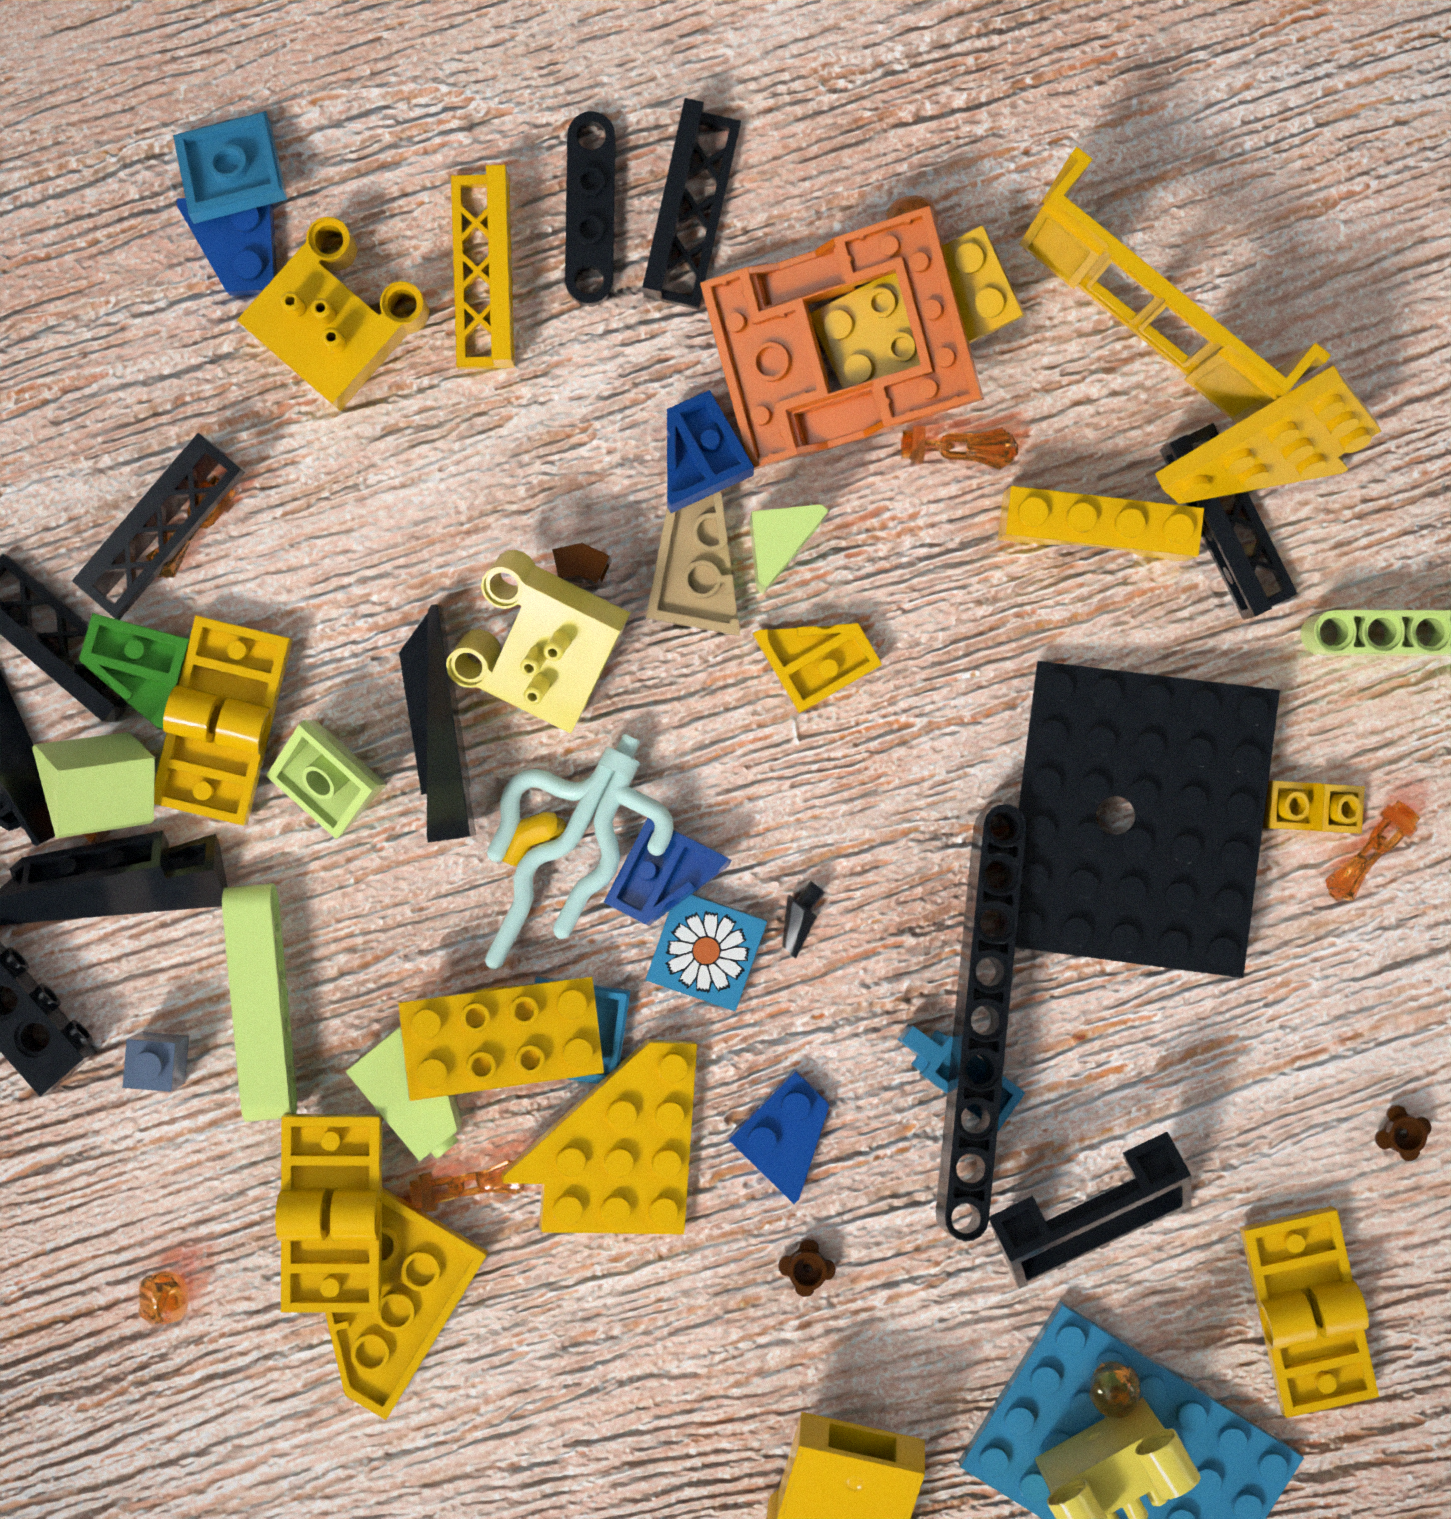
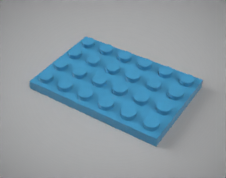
(1050, 1402)

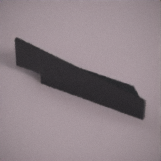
(437, 730)
(20, 784)
(114, 879)

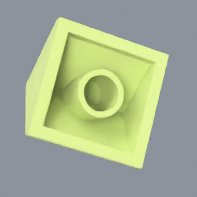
(778, 538)
(325, 777)
(96, 783)

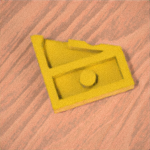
(817, 660)

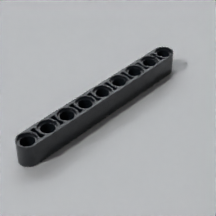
(991, 1043)

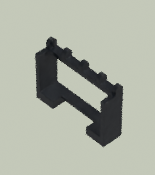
(1157, 1176)

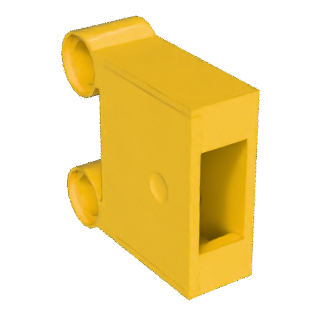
(322, 324)
(848, 1472)

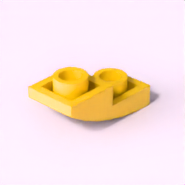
(1314, 807)

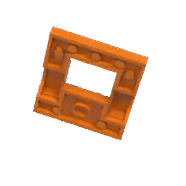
(776, 360)

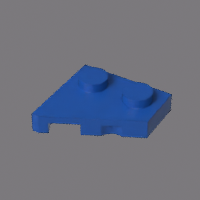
(238, 247)
(701, 452)
(656, 884)
(784, 1134)

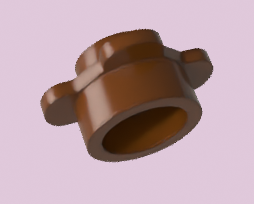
(1415, 1140)
(807, 1282)

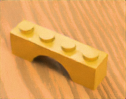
(1102, 522)

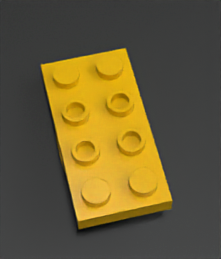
(870, 329)
(220, 720)
(500, 1037)
(330, 1213)
(1310, 1311)

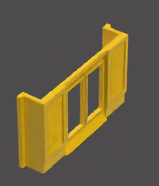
(1219, 370)

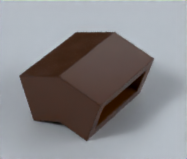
(581, 563)

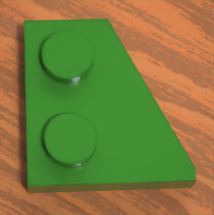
(135, 663)

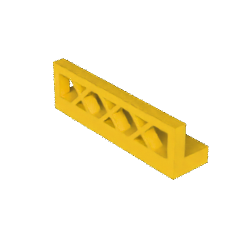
(500, 269)

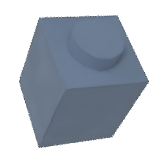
(155, 1061)

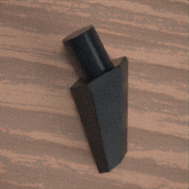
(800, 918)

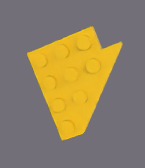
(1278, 445)
(620, 1150)
(422, 1282)

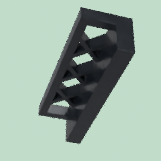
(673, 200)
(150, 520)
(1224, 546)
(46, 655)

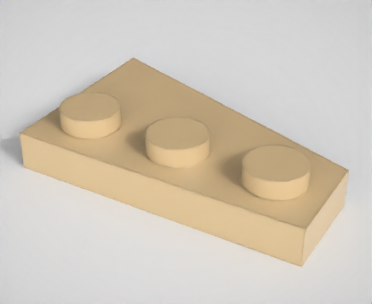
(694, 570)

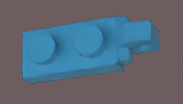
(934, 1065)

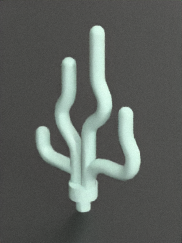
(601, 791)

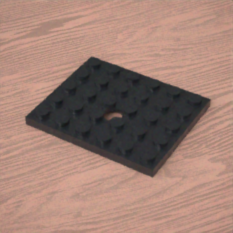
(1197, 778)

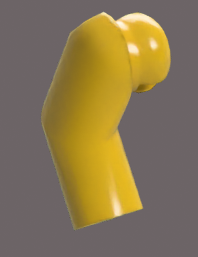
(533, 831)

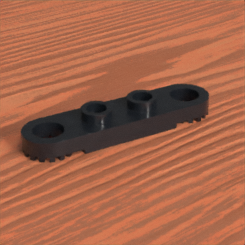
(590, 208)

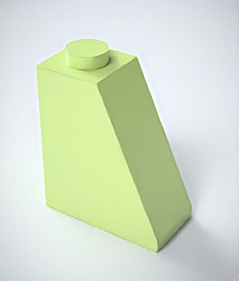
(422, 1124)

